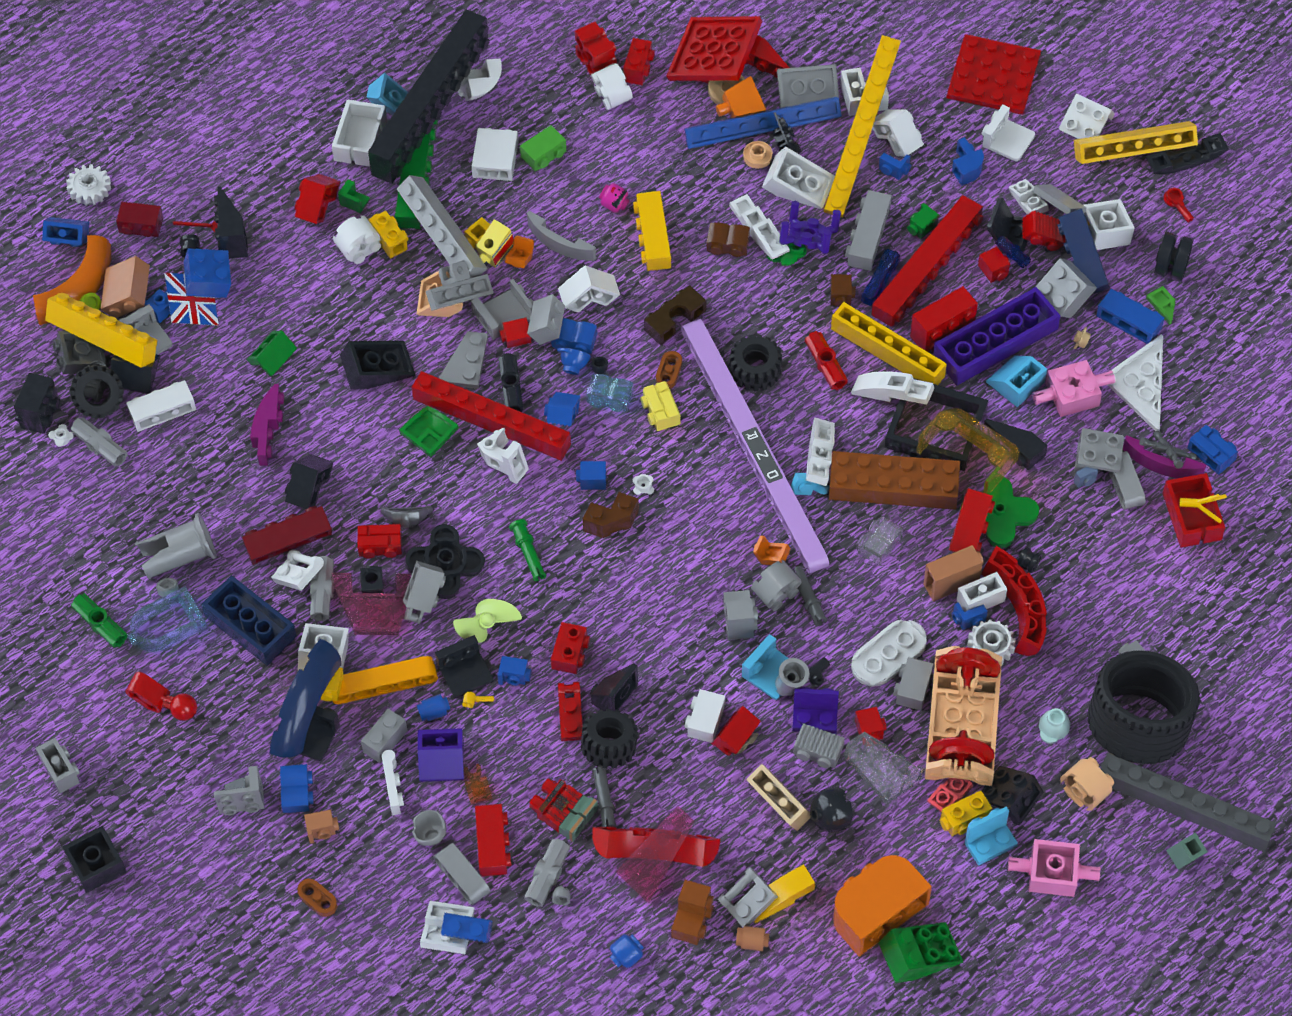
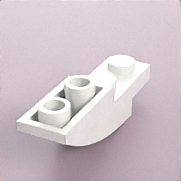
(892, 385)

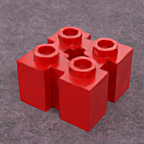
(594, 48)

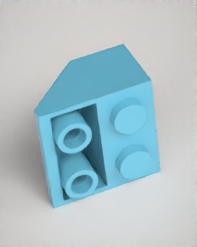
(1018, 378)

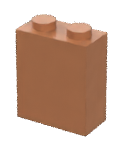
(125, 287)
(952, 571)

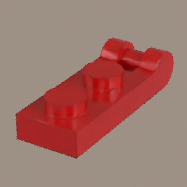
(570, 712)

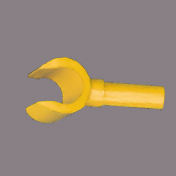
(470, 698)

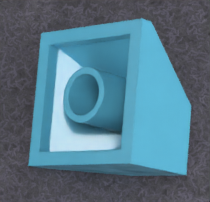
(387, 93)

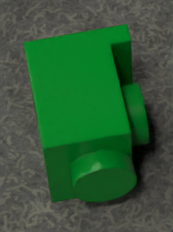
(923, 221)

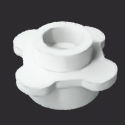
(61, 440)
(643, 479)

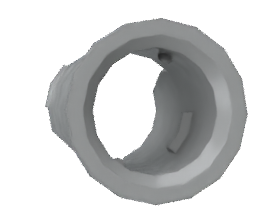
(177, 547)

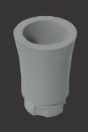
(792, 675)

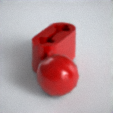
(155, 697)

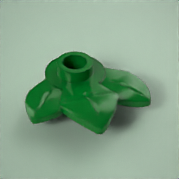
(792, 256)

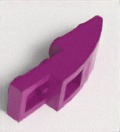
(265, 421)

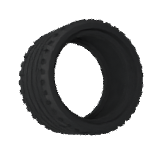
(1137, 737)

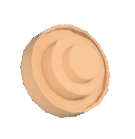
(757, 154)

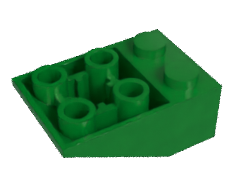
(919, 951)

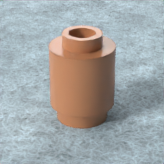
(752, 938)

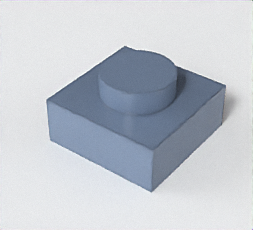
(1085, 476)

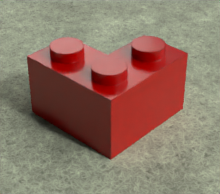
(314, 197)

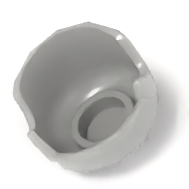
(429, 828)

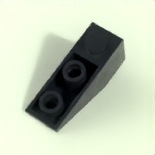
(1030, 446)

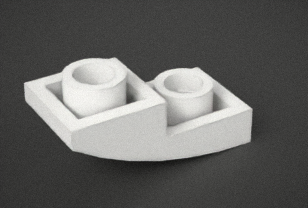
(1027, 198)

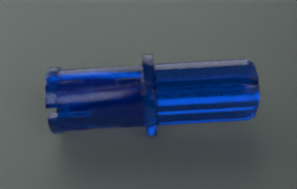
(1013, 252)

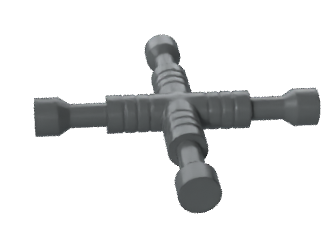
(1163, 446)

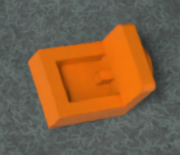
(521, 252)
(769, 553)

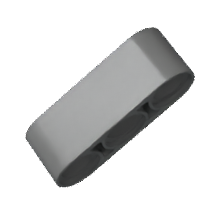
(1128, 484)
(462, 873)

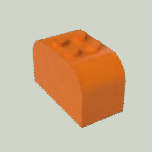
(879, 901)

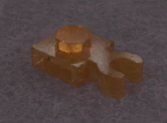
(477, 787)

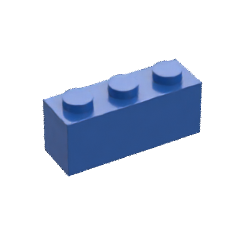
(1130, 316)

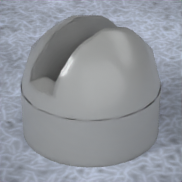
(561, 893)

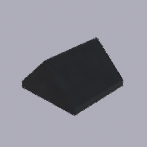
(135, 377)

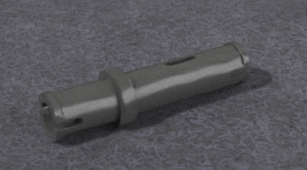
(812, 603)
(605, 807)

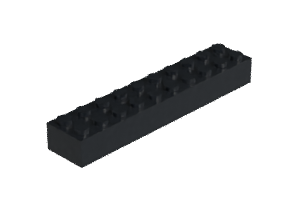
(428, 97)

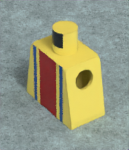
(495, 244)

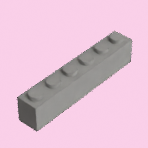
(440, 225)

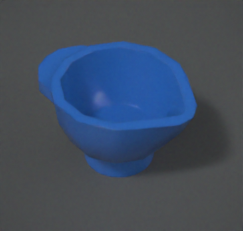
(573, 360)

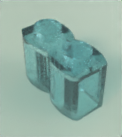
(609, 392)

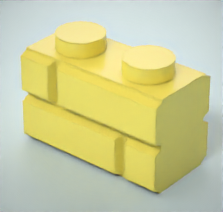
(661, 406)

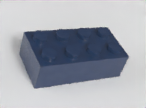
(249, 620)

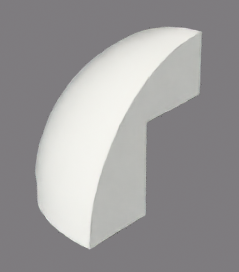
(481, 80)

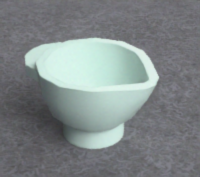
(1054, 725)

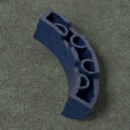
(303, 699)

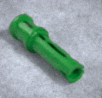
(525, 541)

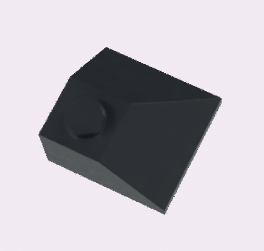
(615, 688)

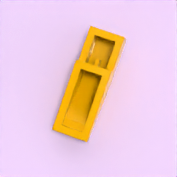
(788, 889)

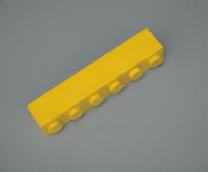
(1135, 142)
(101, 330)
(887, 345)

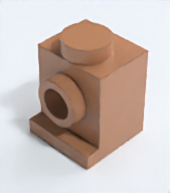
(321, 825)

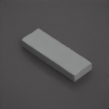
(1058, 198)

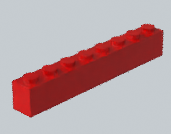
(927, 261)
(491, 415)

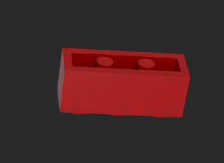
(971, 520)
(492, 840)

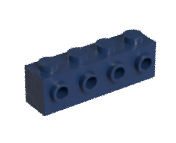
(1083, 248)

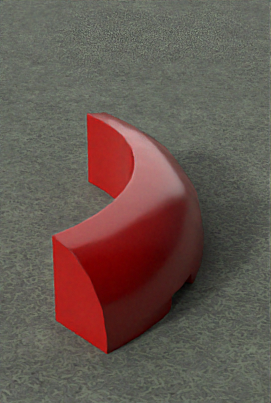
(1025, 598)
(622, 843)

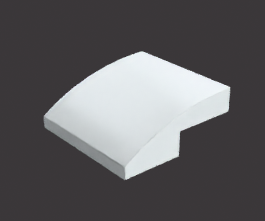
(432, 935)

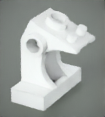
(503, 460)

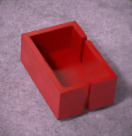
(943, 318)
(1190, 522)

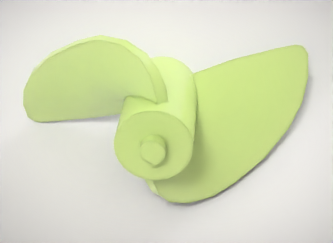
(487, 614)

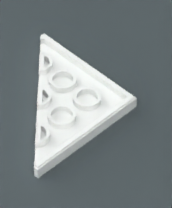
(1140, 382)

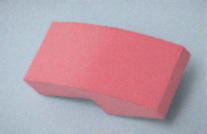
(949, 793)

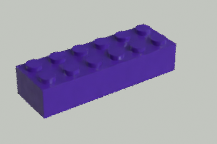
(997, 335)

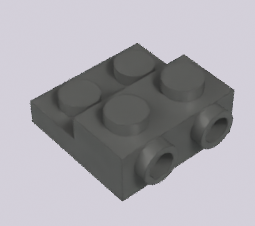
(75, 352)

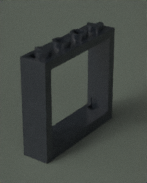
(944, 397)

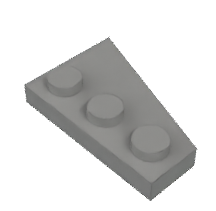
(467, 361)

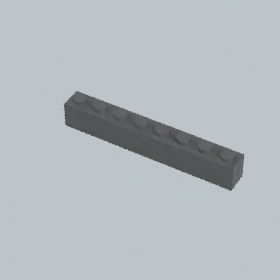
(1189, 803)

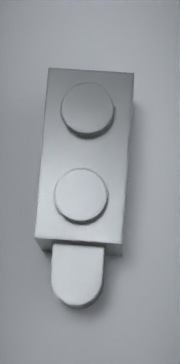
(423, 590)

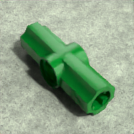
(106, 628)

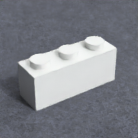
(161, 405)

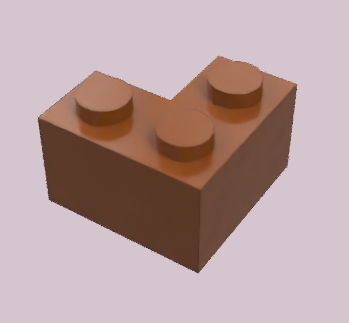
(693, 909)

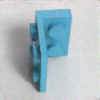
(763, 667)
(989, 836)

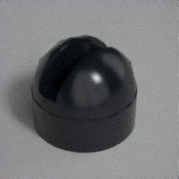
(599, 365)

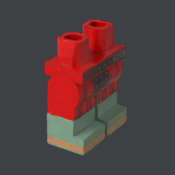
(563, 808)

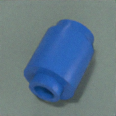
(433, 708)

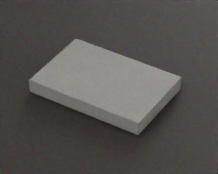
(807, 84)

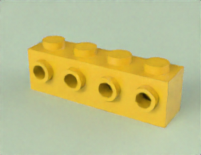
(653, 231)

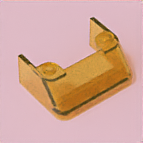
(1000, 450)

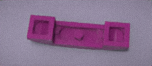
(1159, 463)

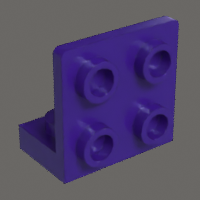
(815, 709)

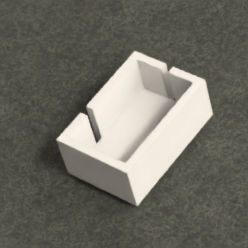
(358, 131)

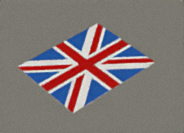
(188, 308)

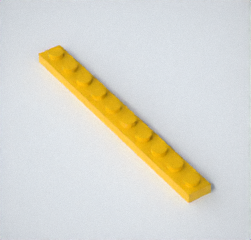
(862, 125)

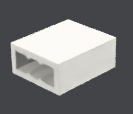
(495, 154)

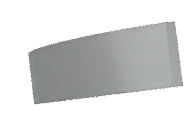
(579, 250)

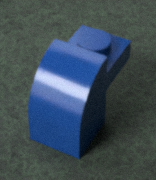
(970, 163)

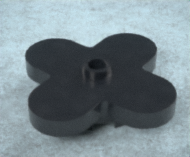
(446, 547)

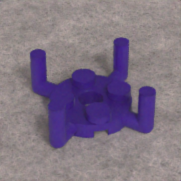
(809, 231)

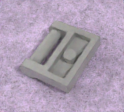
(752, 903)

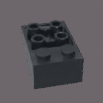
(230, 227)

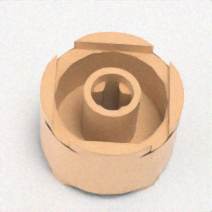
(1087, 783)

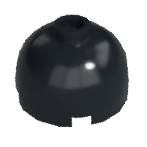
(831, 810)

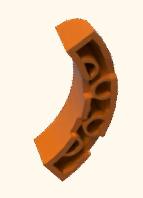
(85, 280)

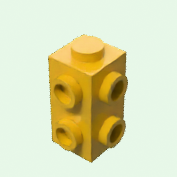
(391, 237)
(958, 815)

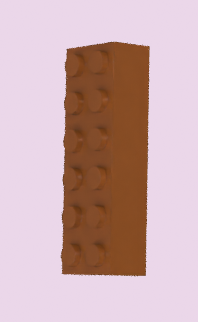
(894, 480)

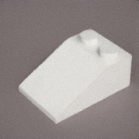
(798, 179)

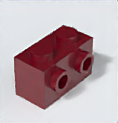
(139, 219)

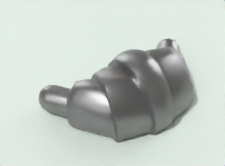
(406, 516)

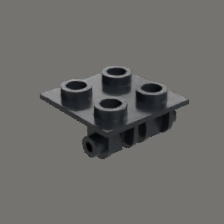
(785, 135)

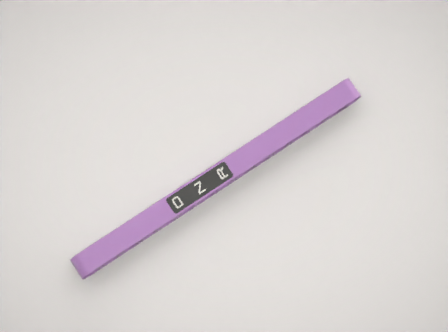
(755, 447)

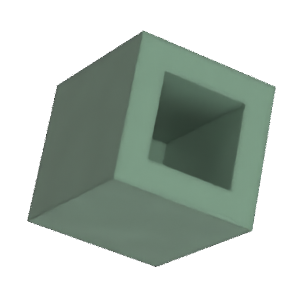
(1186, 851)

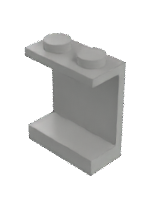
(503, 308)

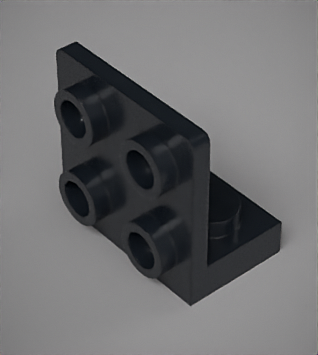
(463, 667)
(1015, 791)

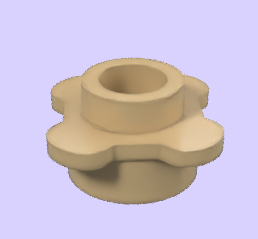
(1081, 338)

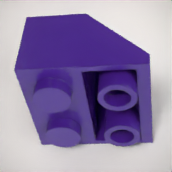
(441, 755)

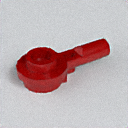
(1174, 198)

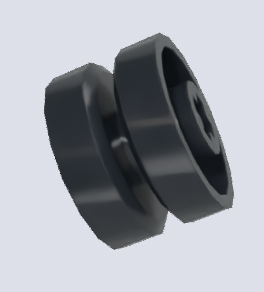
(1169, 255)

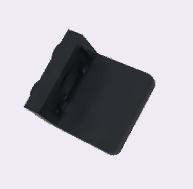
(1006, 225)
(320, 733)

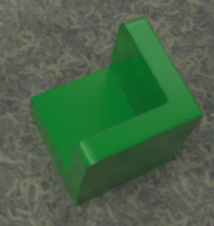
(351, 198)

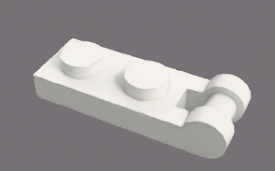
(392, 781)

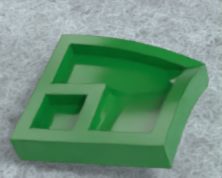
(428, 430)

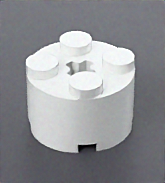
(611, 86)
(357, 239)

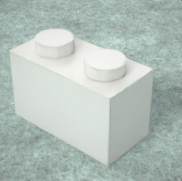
(986, 591)
(705, 716)

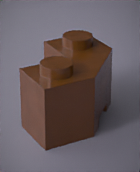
(604, 521)

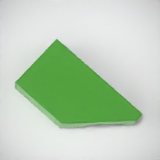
(1163, 303)

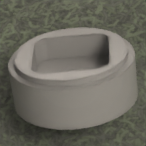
(167, 586)

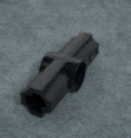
(510, 374)

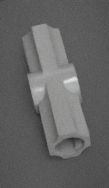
(99, 441)
(321, 591)
(547, 872)

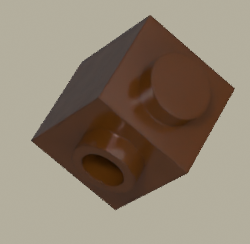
(842, 289)

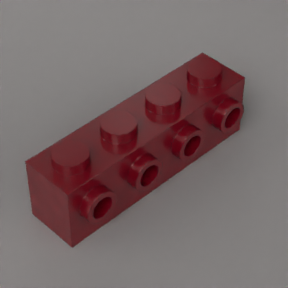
(286, 535)

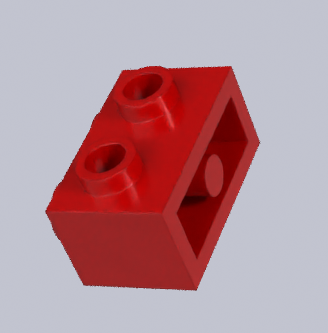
(638, 61)
(569, 648)

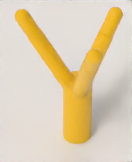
(1188, 502)

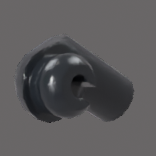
(815, 672)

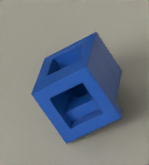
(160, 305)
(514, 671)

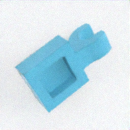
(802, 487)

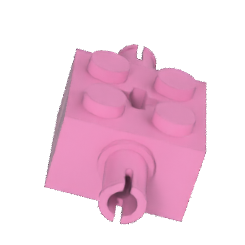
(1073, 388)
(1047, 879)

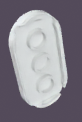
(887, 651)

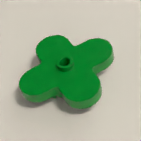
(1008, 514)

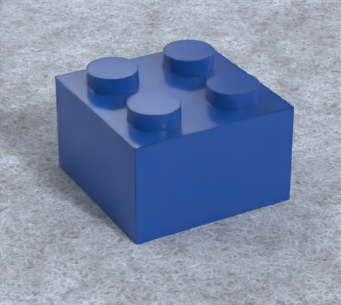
(207, 273)

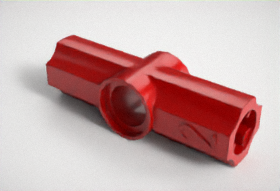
(831, 369)

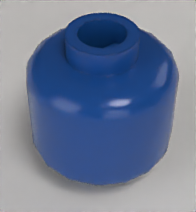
(626, 951)

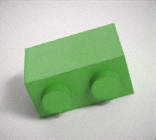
(543, 148)

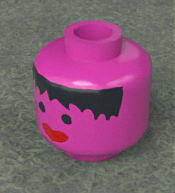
(614, 197)

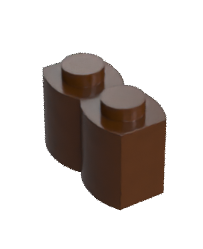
(728, 239)

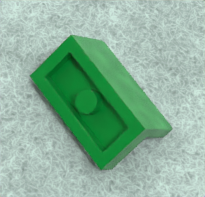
(272, 352)

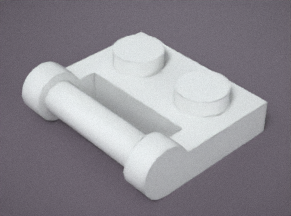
(295, 576)

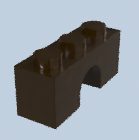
(685, 303)

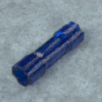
(881, 276)

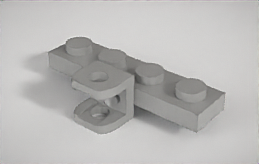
(457, 287)

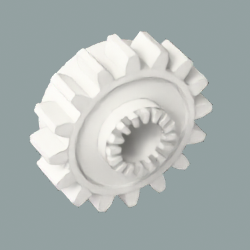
(88, 185)
(995, 633)

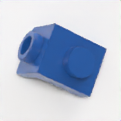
(894, 167)
(969, 618)

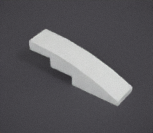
(761, 229)
(820, 451)

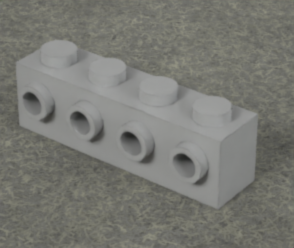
(869, 230)

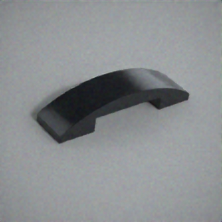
(1187, 158)

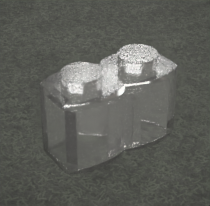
(880, 540)

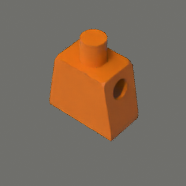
(741, 100)

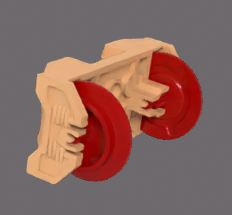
(964, 715)

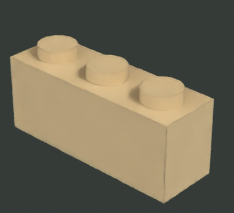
(779, 797)

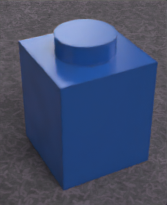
(592, 475)

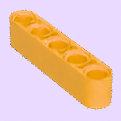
(387, 679)

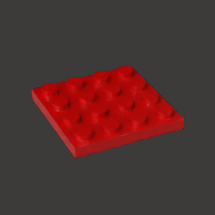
(714, 48)
(993, 74)

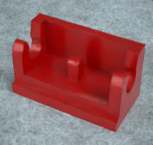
(736, 731)

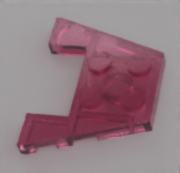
(372, 611)

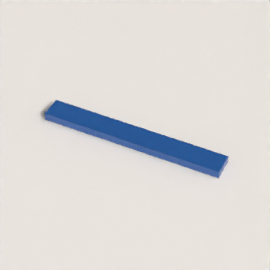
(762, 122)

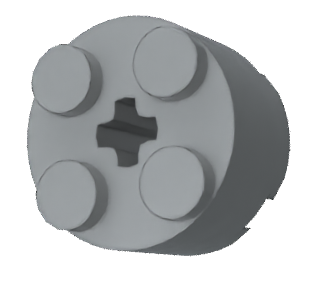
(776, 585)

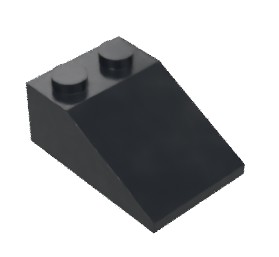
(375, 363)

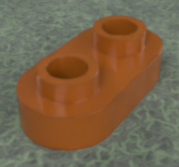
(668, 371)
(317, 898)

